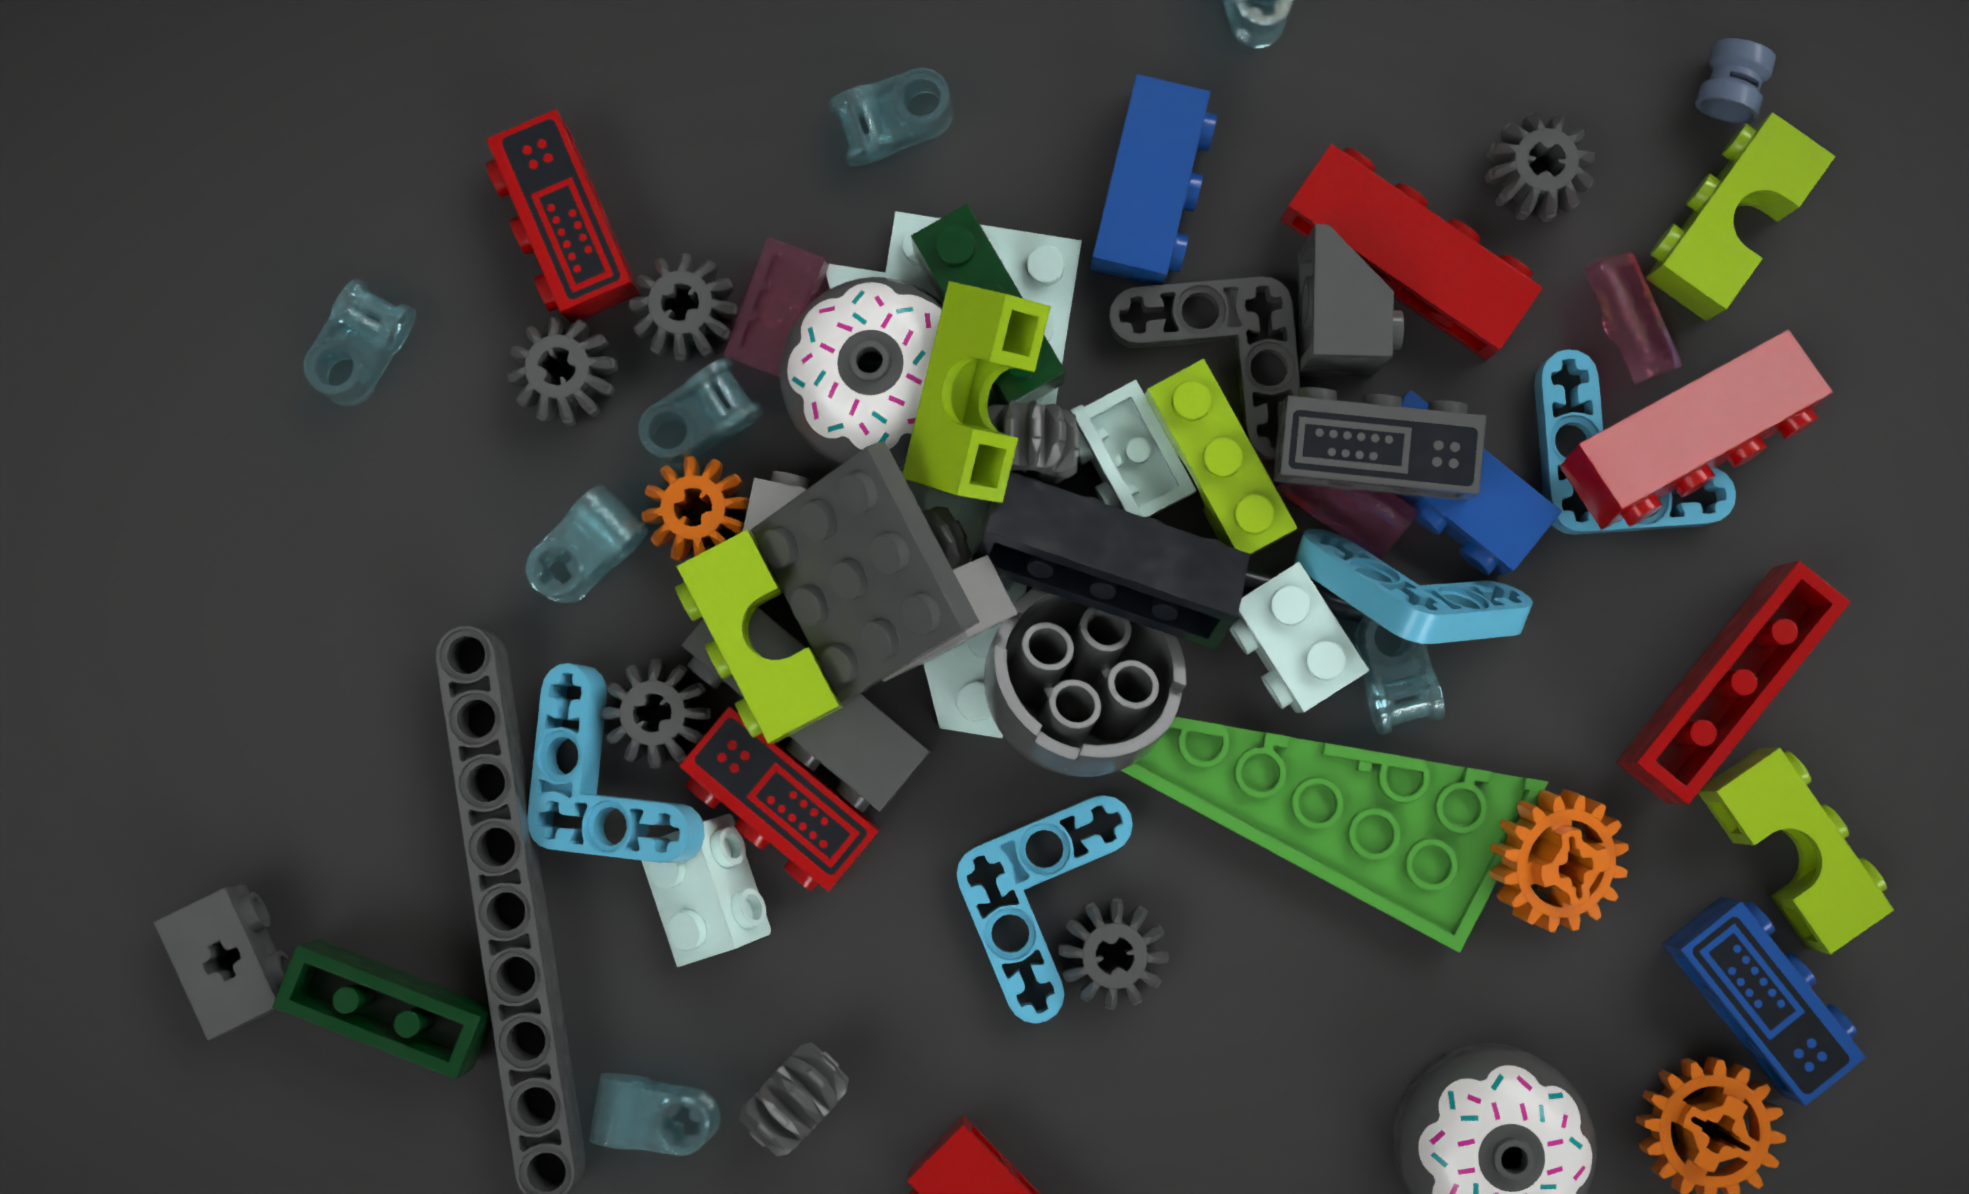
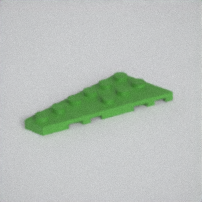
(1366, 821)

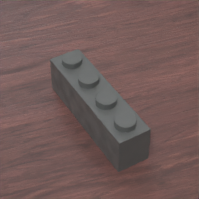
(854, 743)

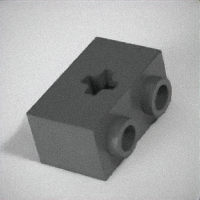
(197, 945)

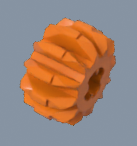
(680, 497)

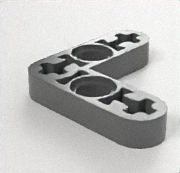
(1232, 324)

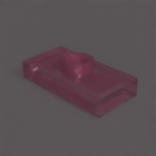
(778, 293)
(1632, 317)
(1363, 517)

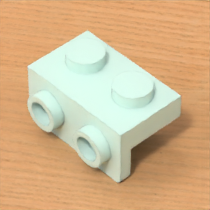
(1131, 453)
(1296, 641)
(711, 898)

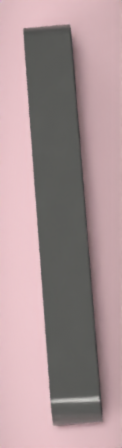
(498, 941)

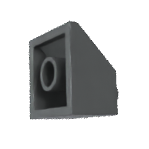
(1342, 311)

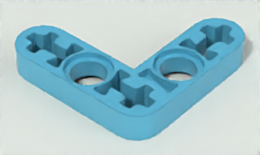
(1555, 490)
(1403, 607)
(577, 791)
(1022, 874)

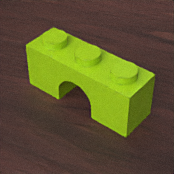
(1704, 259)
(952, 433)
(1220, 459)
(726, 590)
(1832, 890)

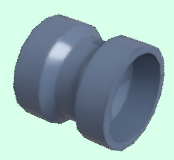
(1735, 80)

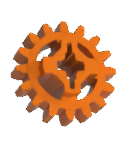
(1556, 857)
(1698, 1154)

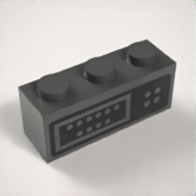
(1379, 445)

